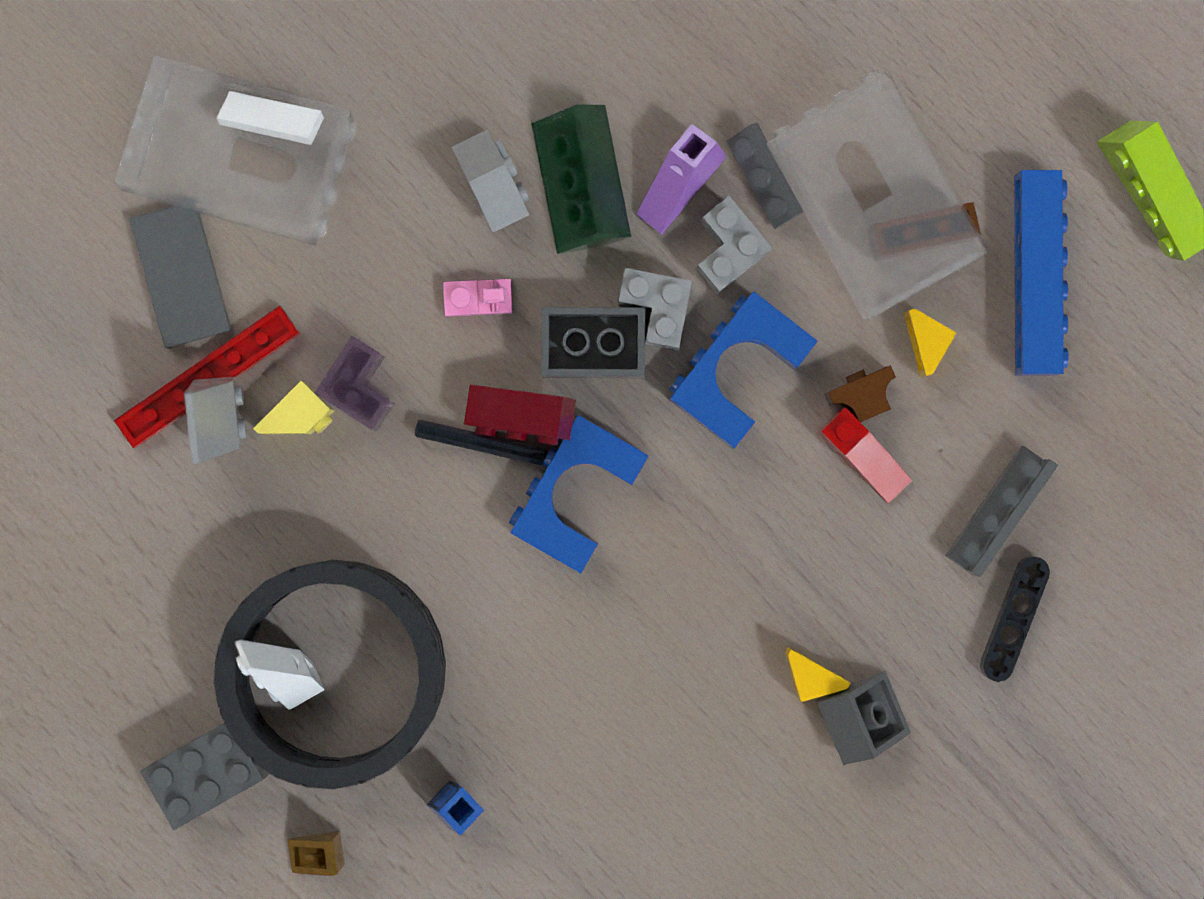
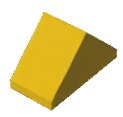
(928, 340)
(811, 678)

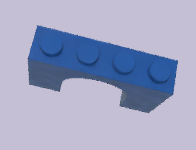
(755, 323)
(538, 520)

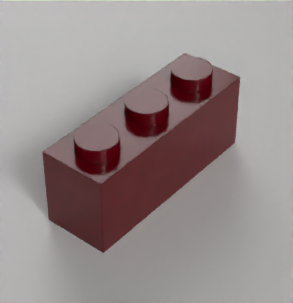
(519, 414)

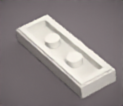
(270, 117)

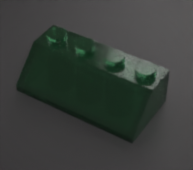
(581, 178)

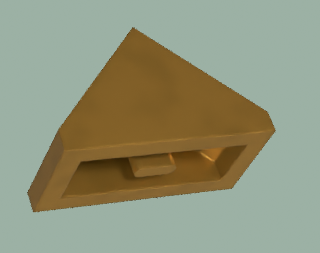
(316, 854)

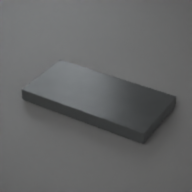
(180, 275)

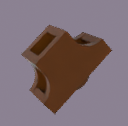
(864, 393)

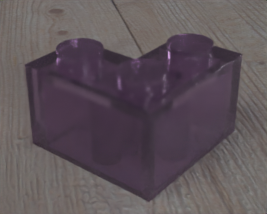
(347, 385)

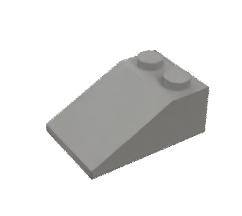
(214, 417)

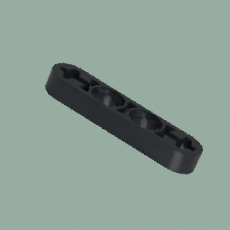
(1008, 616)

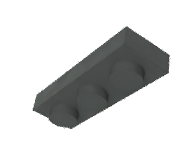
(765, 175)

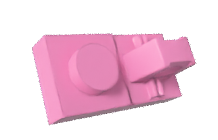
(477, 297)

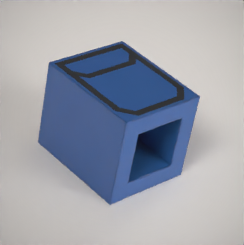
(455, 807)

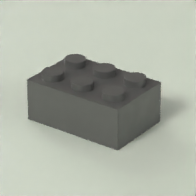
(593, 342)
(201, 776)

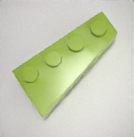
(1157, 186)

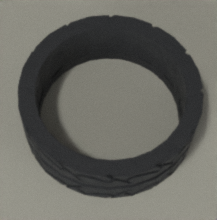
(248, 725)

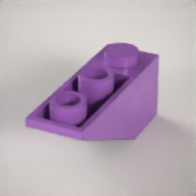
(680, 177)

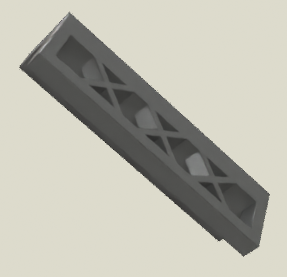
(1000, 511)

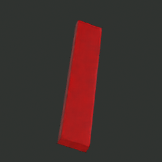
(228, 360)

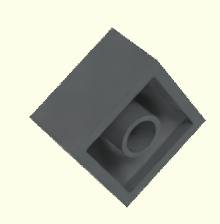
(864, 719)

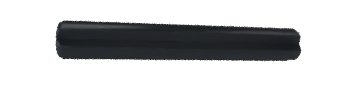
(479, 442)

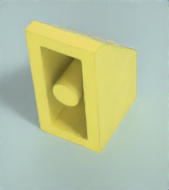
(297, 413)

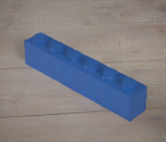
(1039, 273)

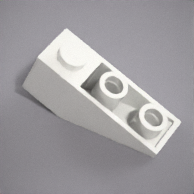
(281, 670)

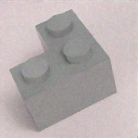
(490, 178)
(739, 245)
(664, 298)

